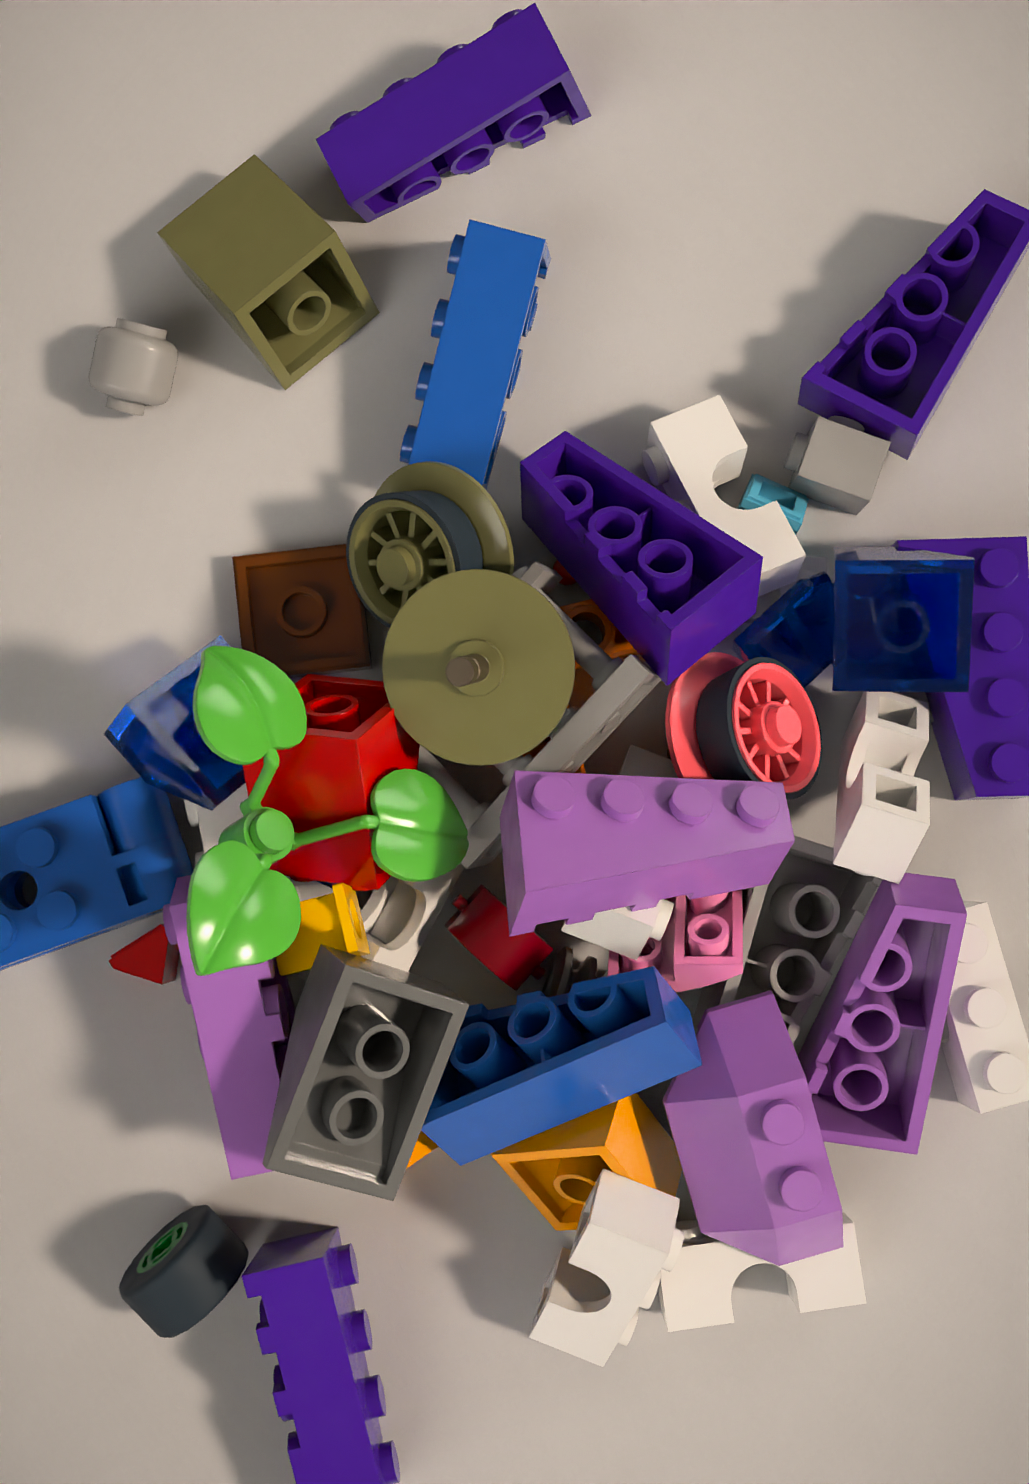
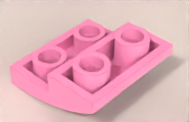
(698, 945)

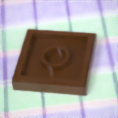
(302, 611)

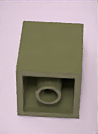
(271, 270)

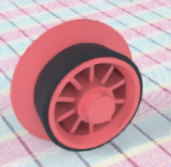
(743, 723)

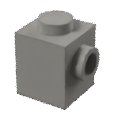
(836, 463)

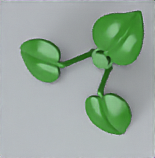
(234, 903)

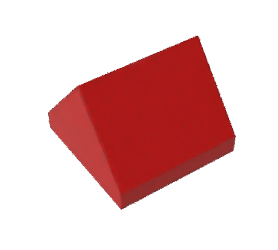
(149, 957)

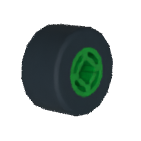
(184, 1271)

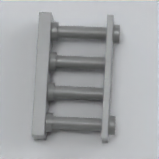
(578, 734)

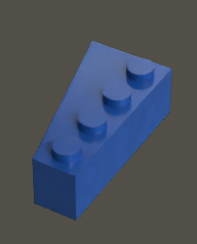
(477, 348)
(557, 1060)

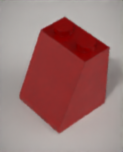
(331, 775)

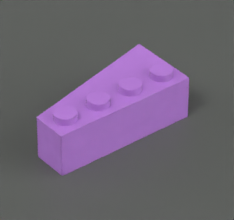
(632, 840)
(885, 1017)
(242, 1037)

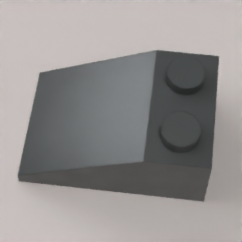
(360, 1073)

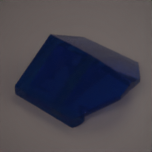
(794, 629)

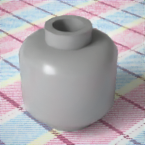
(133, 366)

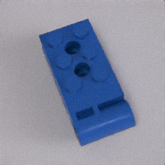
(94, 868)

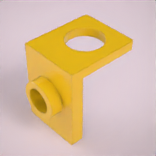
(328, 921)

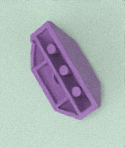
(754, 1138)

